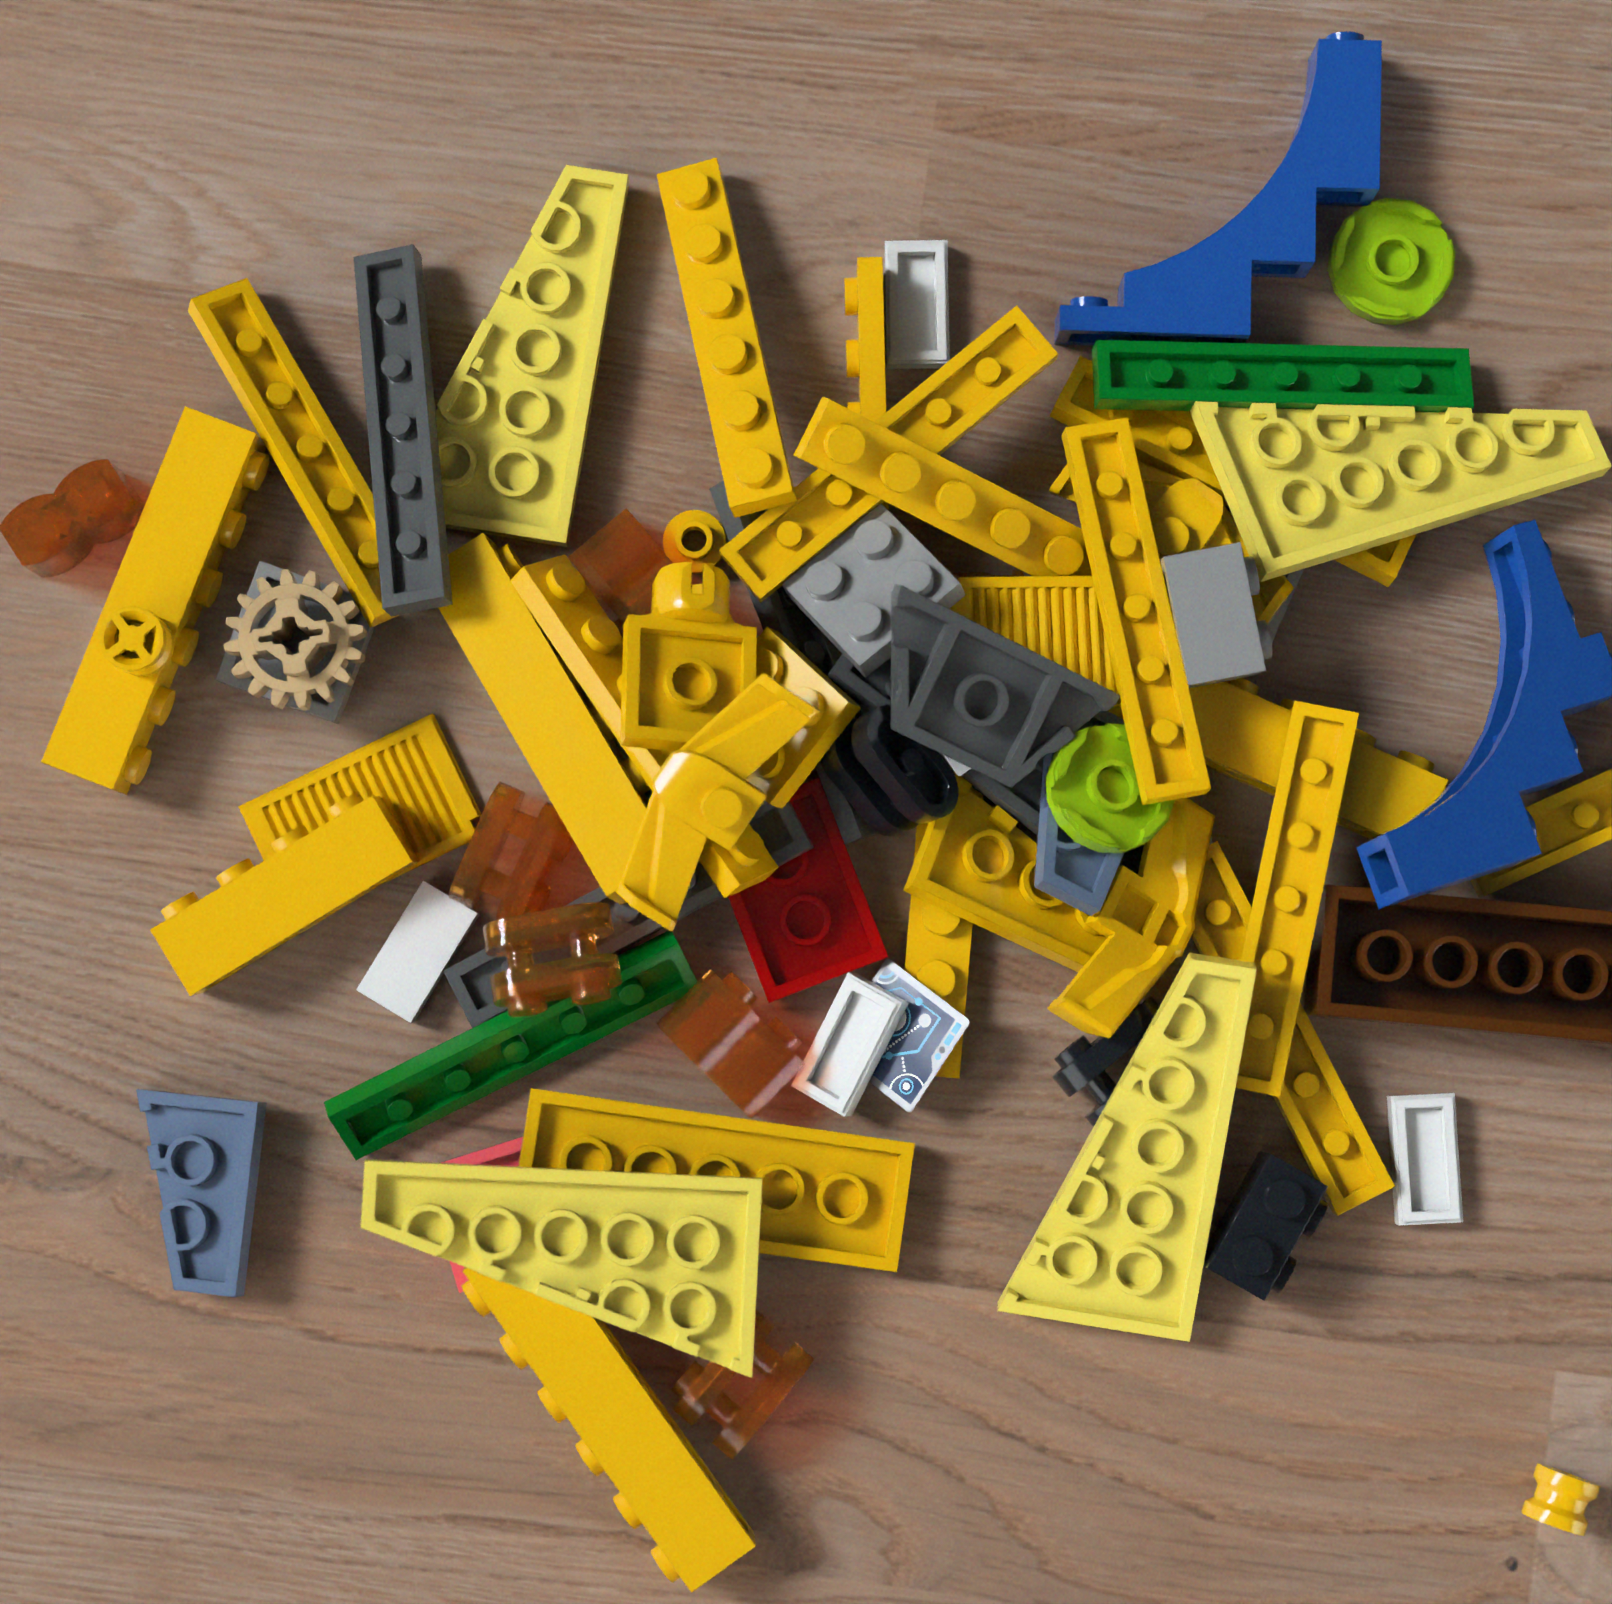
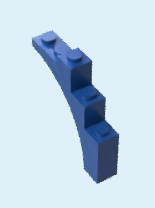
(1524, 746)

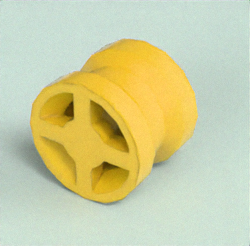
(127, 631)
(1560, 1499)

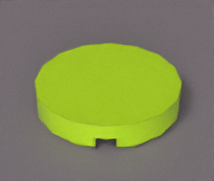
(1391, 261)
(1098, 795)

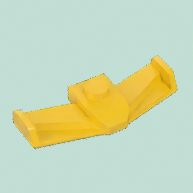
(1188, 519)
(706, 794)
(1145, 924)

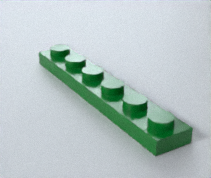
(1291, 375)
(504, 1051)

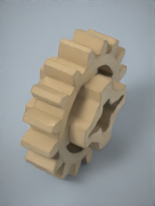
(290, 613)

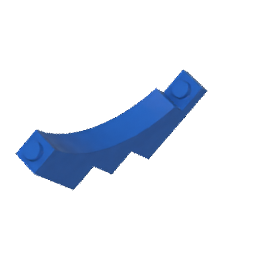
(1208, 287)

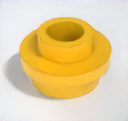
(687, 522)

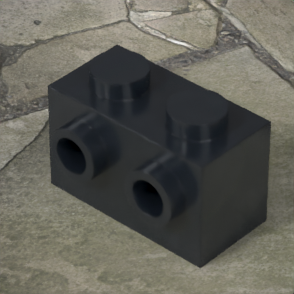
(1264, 1225)

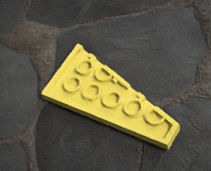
(527, 382)
(1368, 475)
(1140, 1199)
(618, 1245)

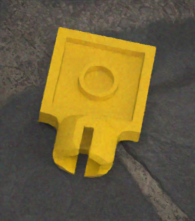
(682, 659)
(797, 758)

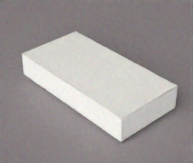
(916, 304)
(417, 952)
(849, 1044)
(1424, 1159)

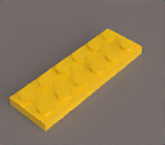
(821, 1189)

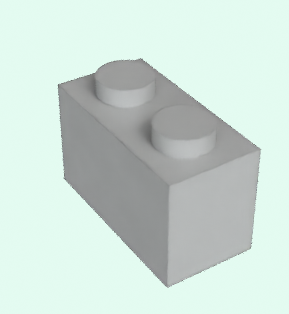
(1216, 614)

